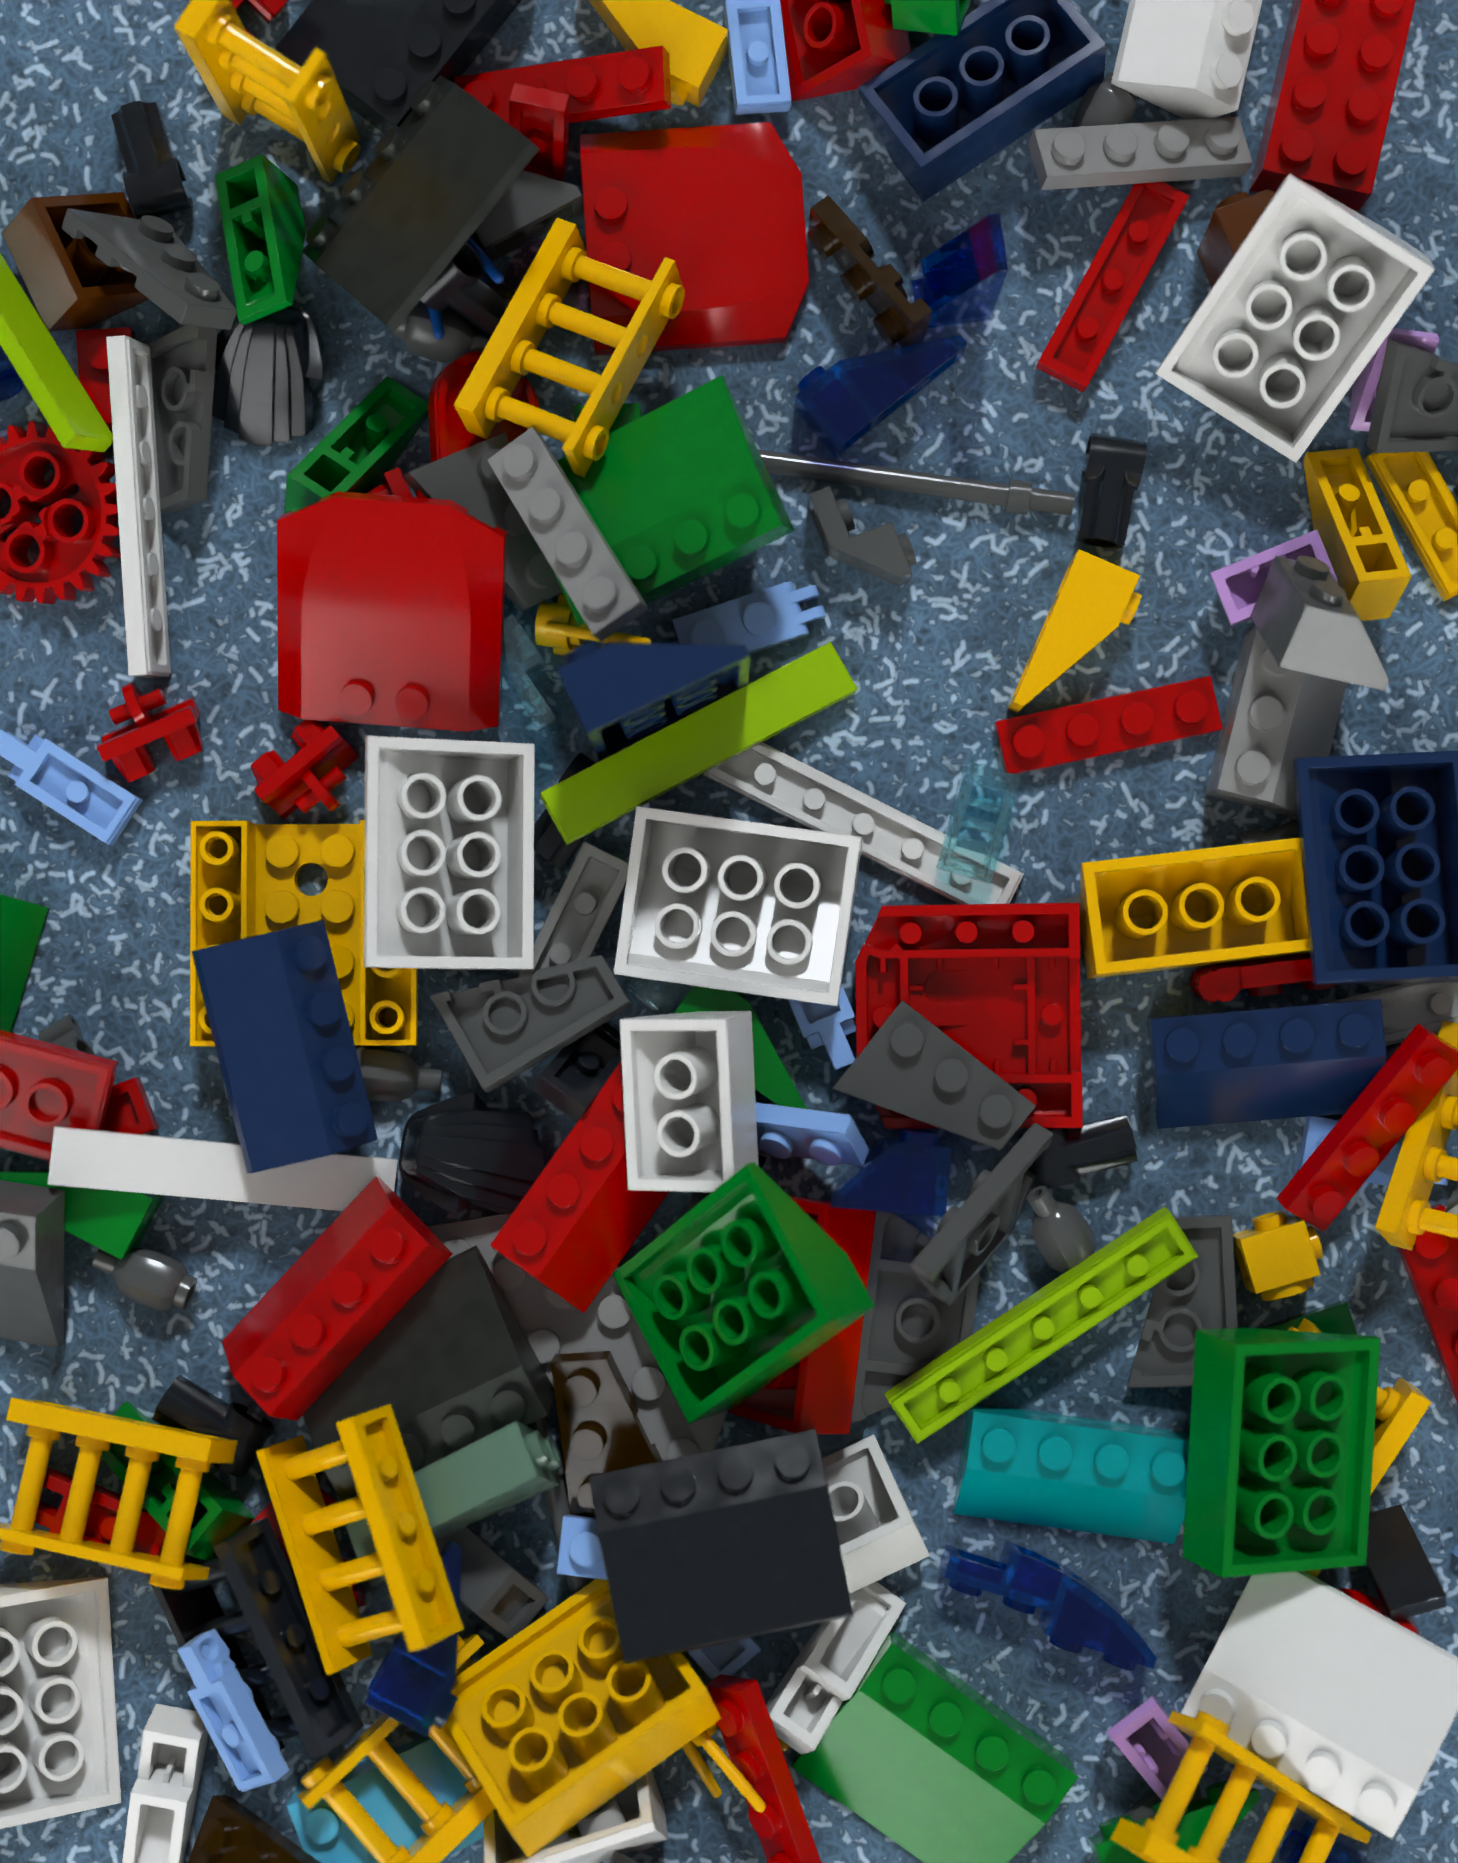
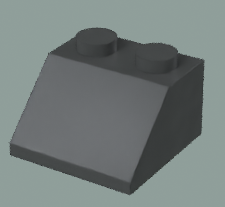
(1314, 624)

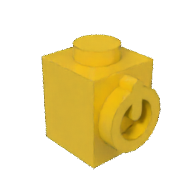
(1278, 1256)

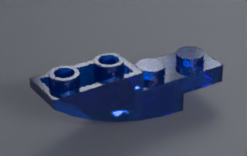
(1070, 1606)

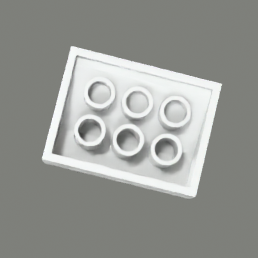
(1295, 317)
(448, 854)
(738, 905)
(1330, 1694)
(56, 1700)

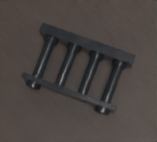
(278, 1619)

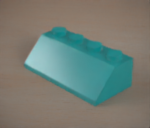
(1072, 1473)

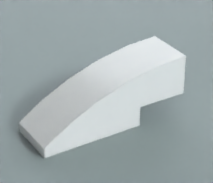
(831, 1668)
(165, 1786)

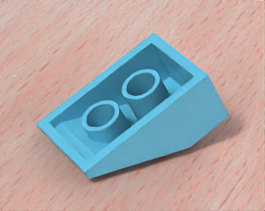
(329, 1838)

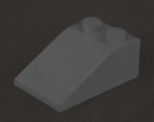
(32, 1263)

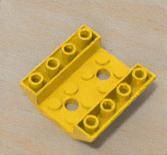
(249, 887)

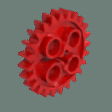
(64, 557)

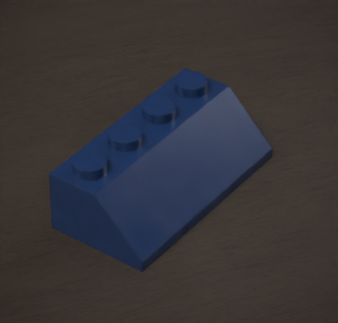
(983, 89)
(285, 1046)
(1264, 1062)

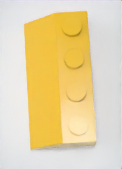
(1193, 908)

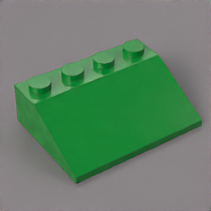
(681, 493)
(739, 1293)
(1280, 1450)
(937, 1763)

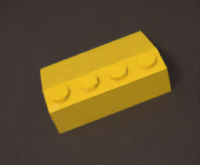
(567, 1724)

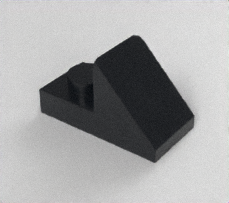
(580, 1071)

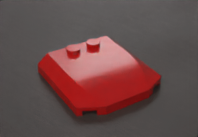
(716, 204)
(390, 613)
(994, 984)

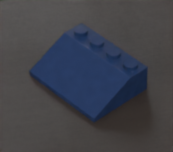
(641, 688)
(1380, 866)

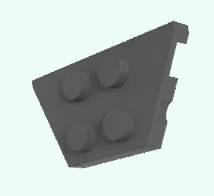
(983, 1223)
(908, 1322)

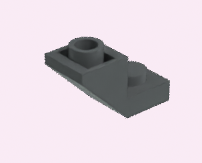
(873, 551)
(493, 1585)

